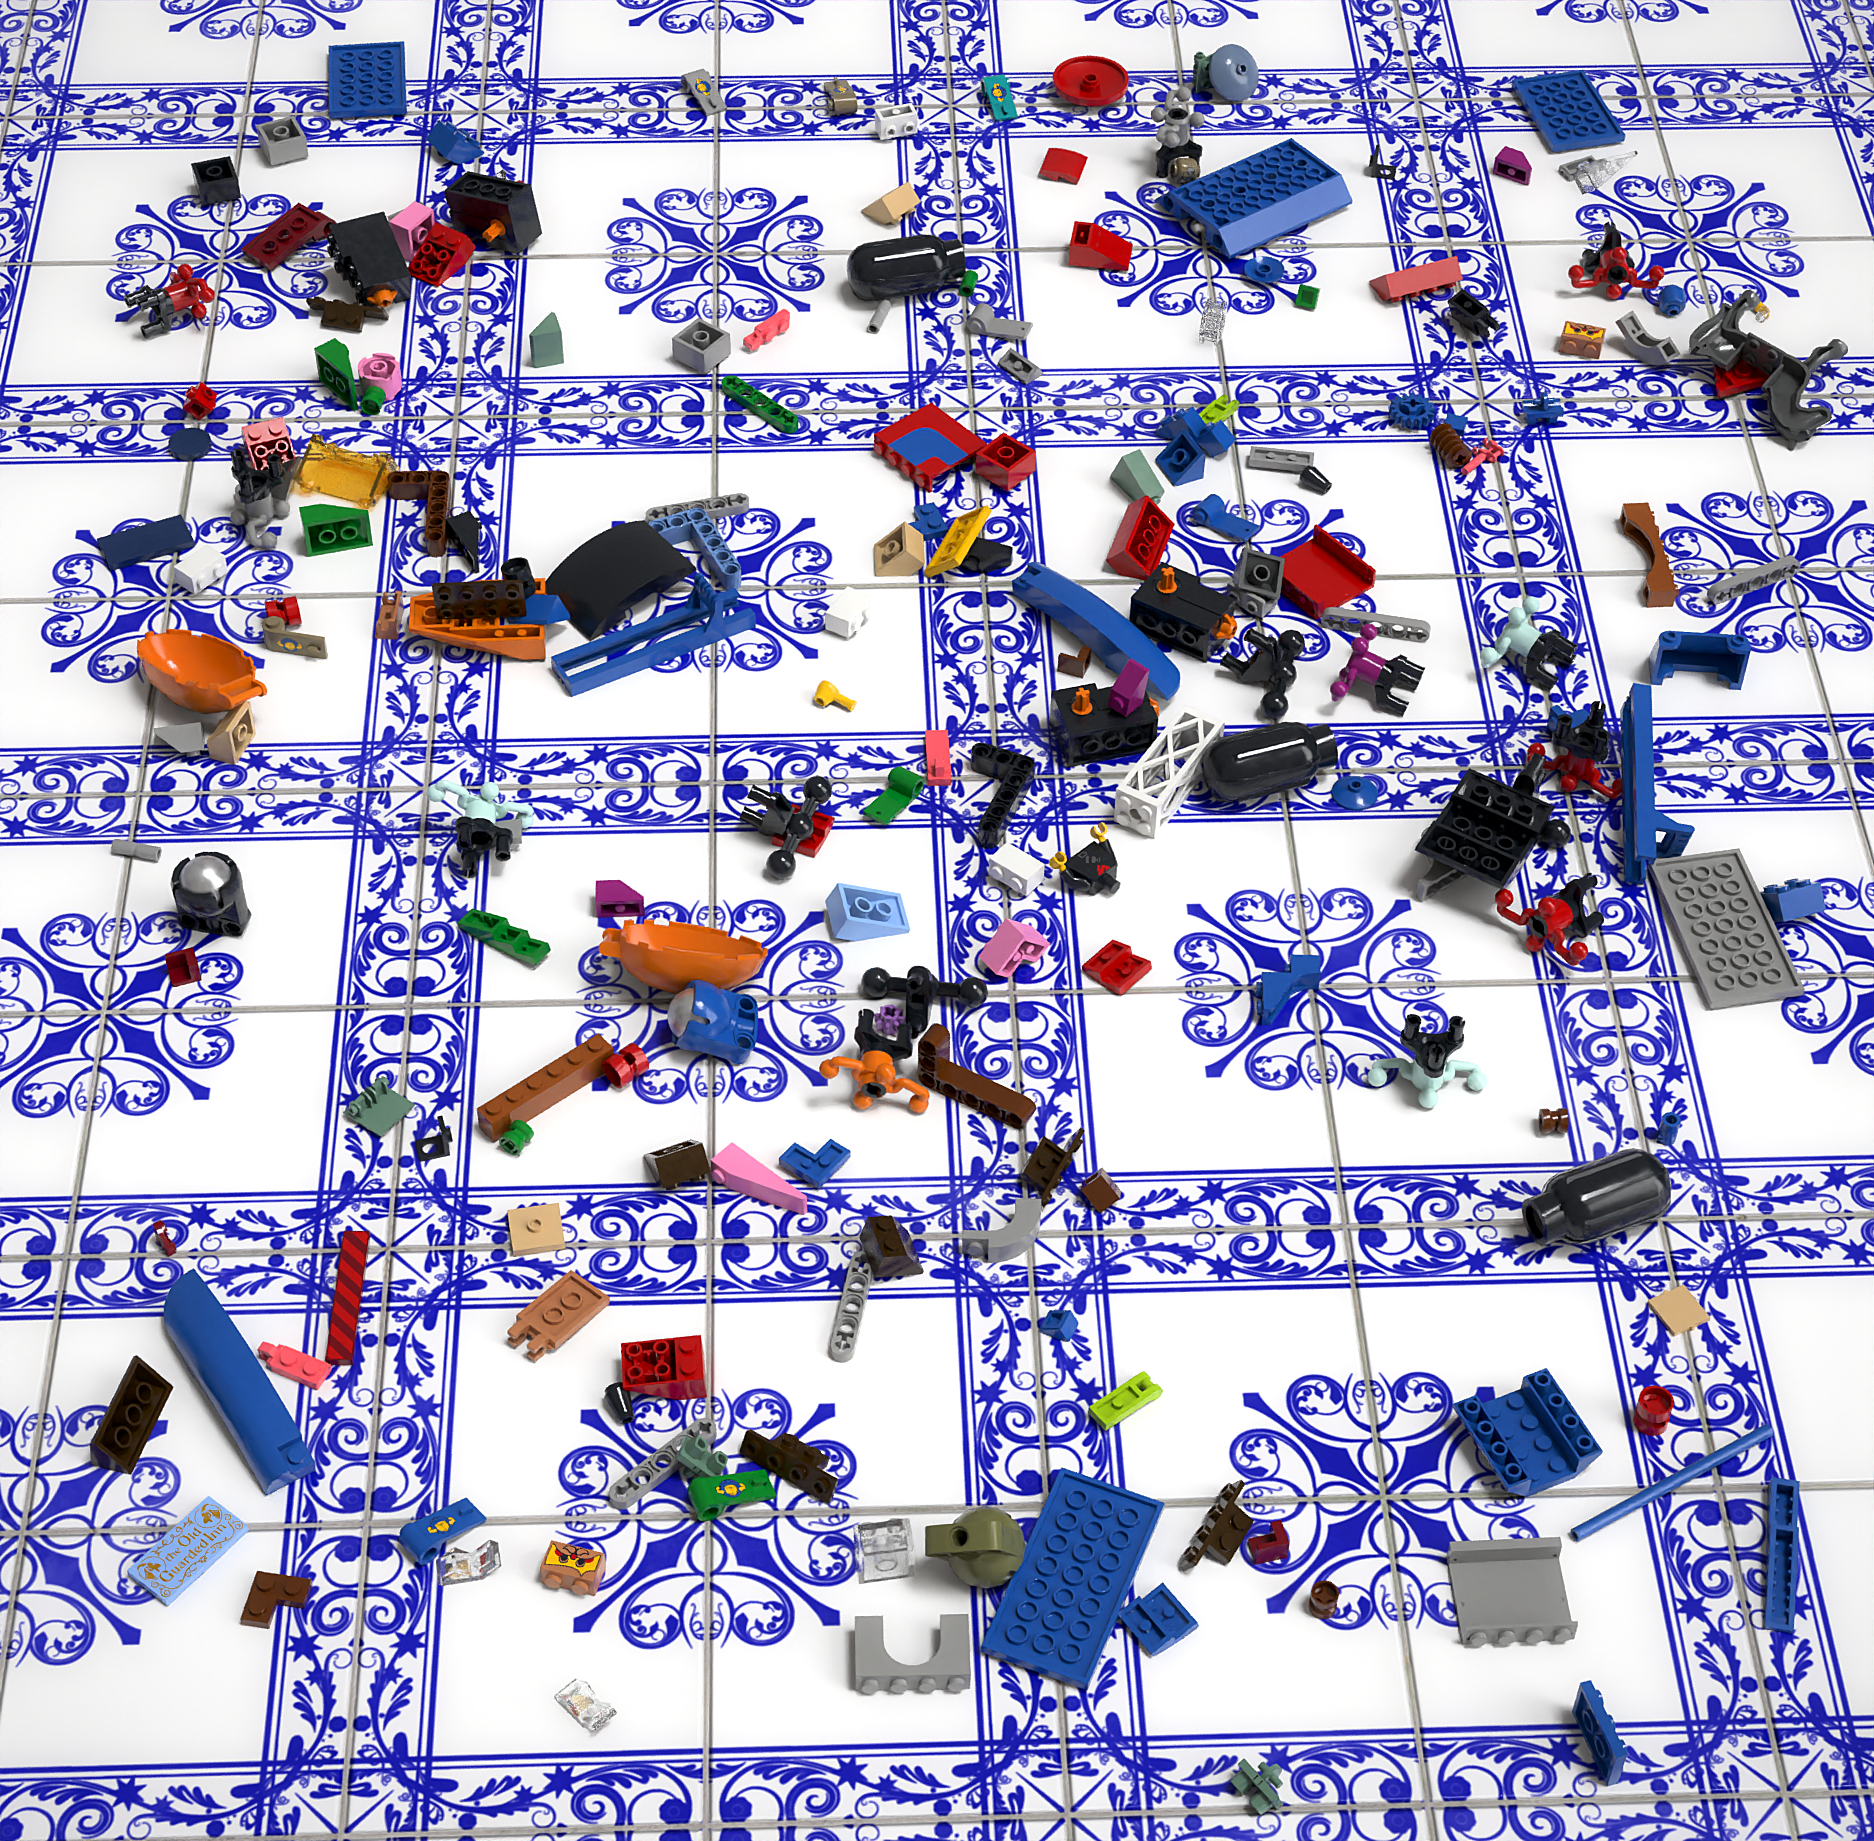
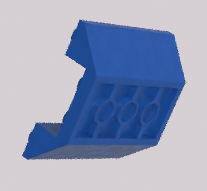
(1530, 1435)

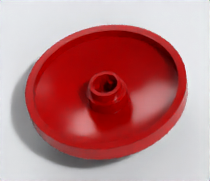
(1090, 80)

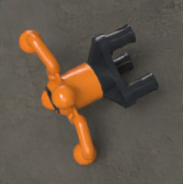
(875, 1065)

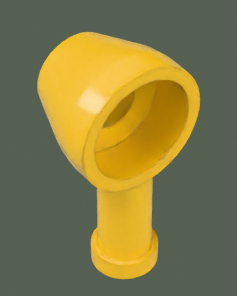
(827, 693)

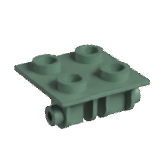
(1201, 77)
(378, 1107)

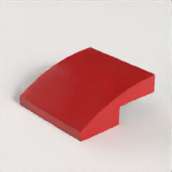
(1063, 164)
(810, 847)
(1116, 967)

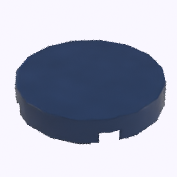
(190, 443)

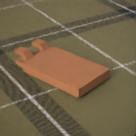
(557, 1314)

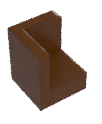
(1074, 665)
(1101, 1190)

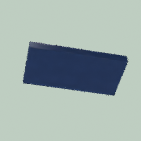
(145, 542)

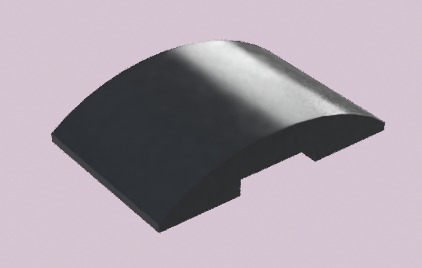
(615, 574)
(1486, 829)

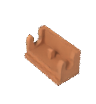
(390, 617)

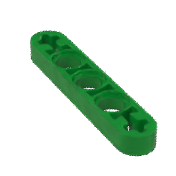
(784, 421)

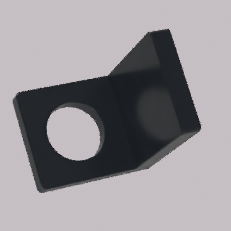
(1377, 168)
(440, 1141)

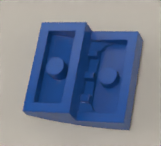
(1158, 1620)

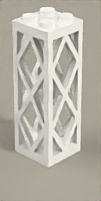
(1136, 806)

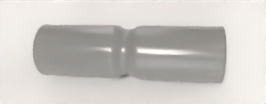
(879, 316)
(133, 849)

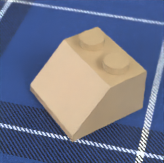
(893, 205)
(899, 552)
(232, 734)

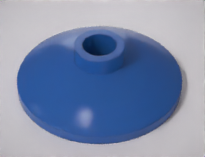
(1264, 269)
(1354, 793)

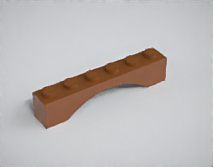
(1639, 525)

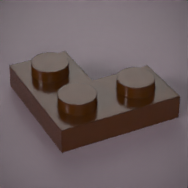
(273, 1590)

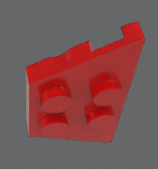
(1738, 379)

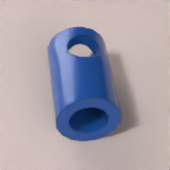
(1668, 1128)

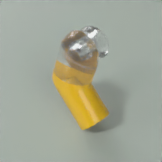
(1762, 312)

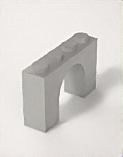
(880, 1672)

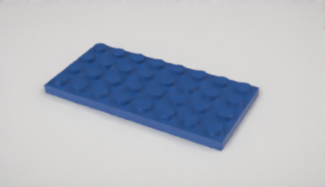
(1073, 1578)

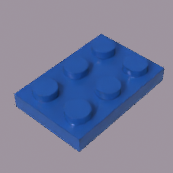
(1599, 1732)

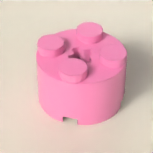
(380, 371)

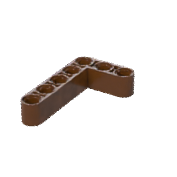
(426, 486)
(965, 1086)

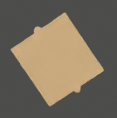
(1678, 1310)

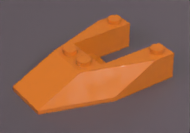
(480, 634)

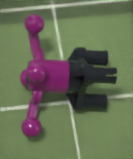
(1376, 672)

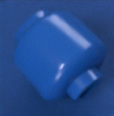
(1672, 299)

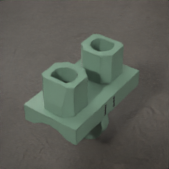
(698, 1460)
(1266, 1797)

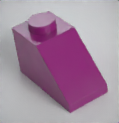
(1513, 166)
(1129, 688)
(617, 899)

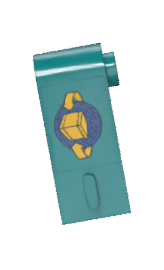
(999, 96)

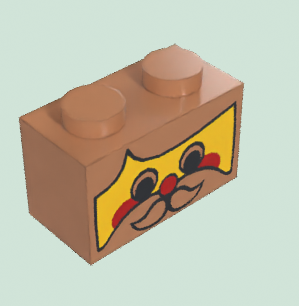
(1582, 340)
(572, 1568)

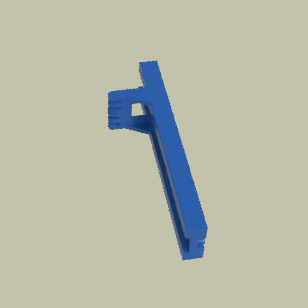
(700, 605)
(1638, 792)

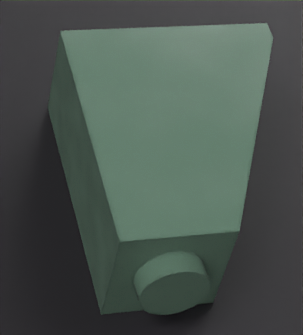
(1137, 478)

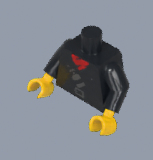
(1091, 867)

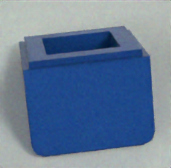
(1059, 1324)

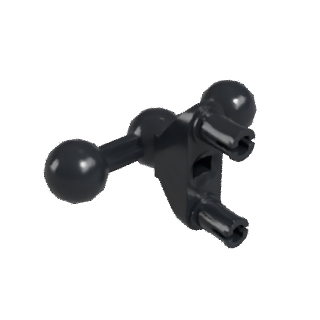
(1269, 664)
(781, 819)
(1556, 832)
(920, 991)

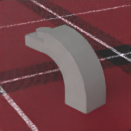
(1009, 1241)

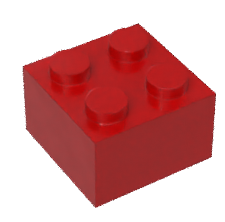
(1005, 461)

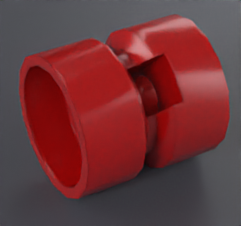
(287, 610)
(625, 1065)
(1653, 1410)

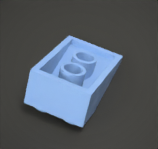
(865, 913)

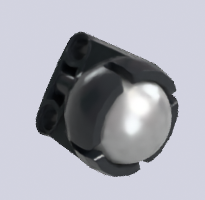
(210, 895)

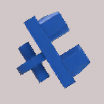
(1542, 408)

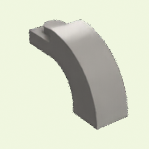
(1643, 345)

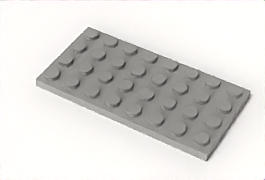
(1725, 928)

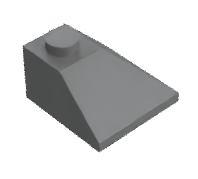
(184, 738)

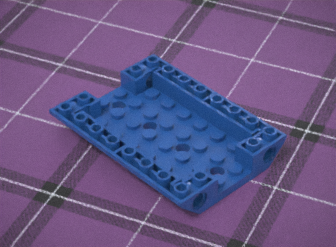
(1260, 197)

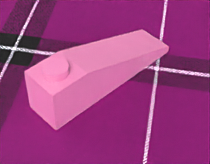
(750, 1177)

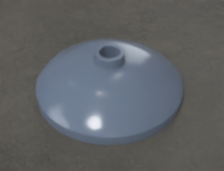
(1227, 76)

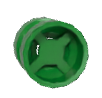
(373, 400)
(514, 1139)

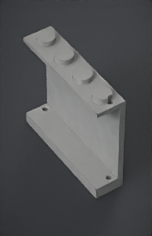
(1510, 1591)

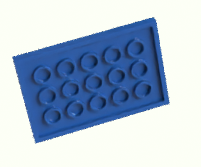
(367, 80)
(1568, 110)

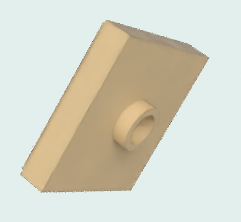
(536, 1229)

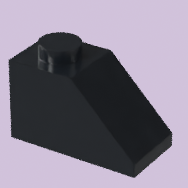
(987, 556)

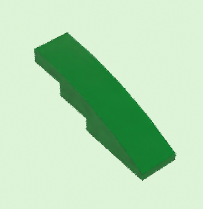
(500, 935)

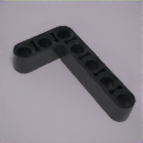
(1017, 778)

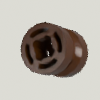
(1553, 1120)
(1323, 1599)

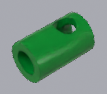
(968, 283)

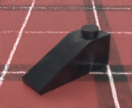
(465, 534)

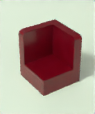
(183, 967)
(1270, 1546)

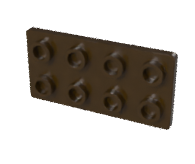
(479, 599)

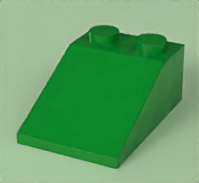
(336, 371)
(334, 528)

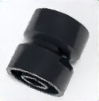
(519, 569)

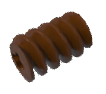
(1450, 446)

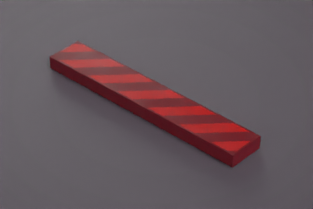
(348, 1298)

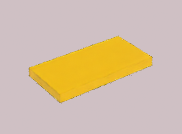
(957, 541)

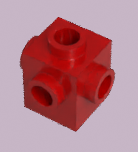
(199, 401)

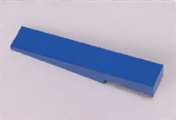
(1781, 1554)

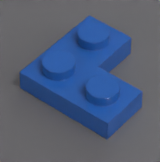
(929, 522)
(815, 1167)

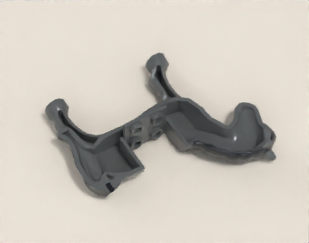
(1788, 377)

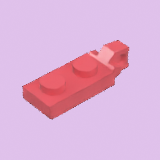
(768, 329)
(294, 1364)

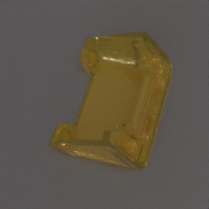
(344, 472)

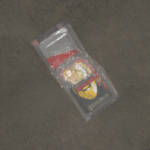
(462, 1566)
(584, 1705)

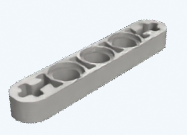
(706, 504)
(1753, 579)
(1386, 621)
(851, 1316)
(656, 1474)

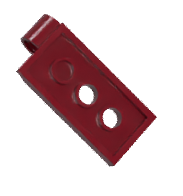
(299, 224)

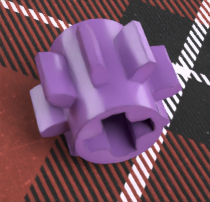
(889, 1019)

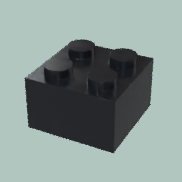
(216, 180)

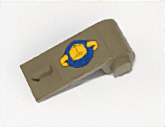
(842, 97)
(284, 641)

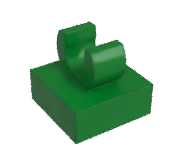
(1307, 296)

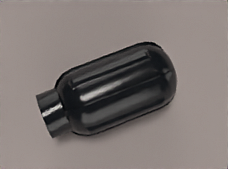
(904, 266)
(1267, 760)
(1599, 1199)

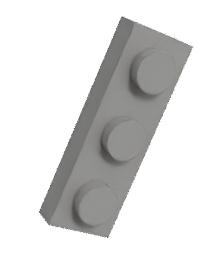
(1280, 459)

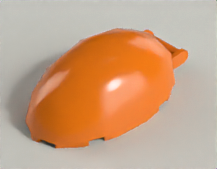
(199, 671)
(683, 953)

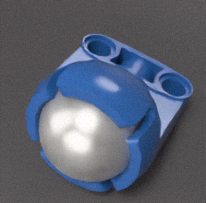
(714, 1021)

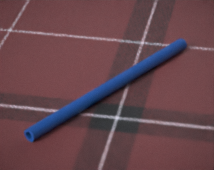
(1671, 1482)

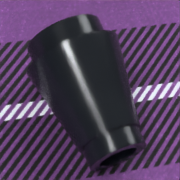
(1315, 479)
(620, 1402)

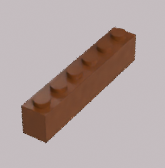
(545, 1087)

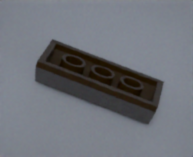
(130, 1418)

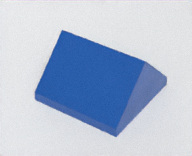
(1182, 459)
(542, 610)

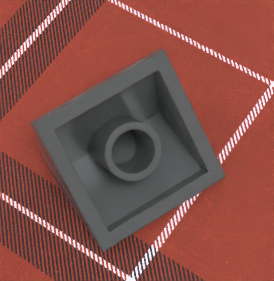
(290, 468)
(1259, 573)

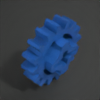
(1411, 411)

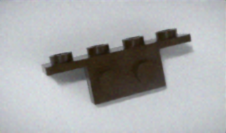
(343, 315)
(1047, 1163)
(792, 1461)
(1222, 1530)

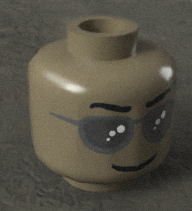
(1184, 170)

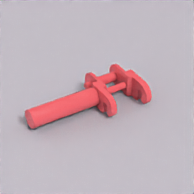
(1483, 454)

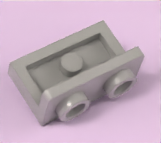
(1251, 602)

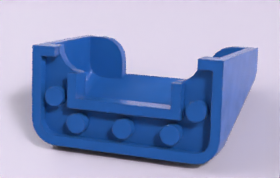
(1700, 653)

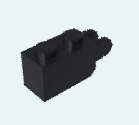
(1472, 314)

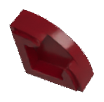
(162, 1238)

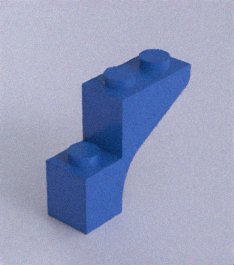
(1211, 436)
(1277, 987)

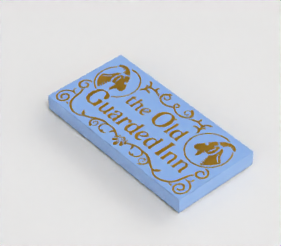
(187, 1550)

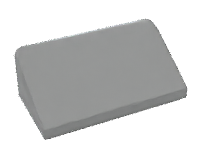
(1020, 366)

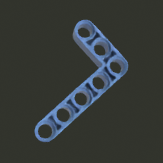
(698, 526)

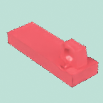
(938, 757)

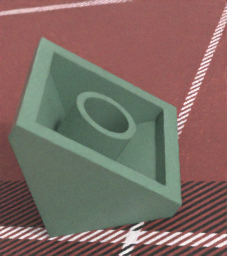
(547, 343)

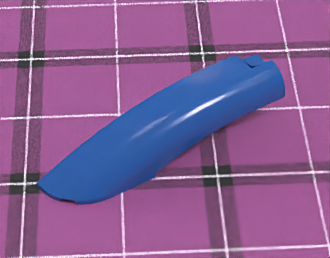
(1097, 626)
(235, 1384)

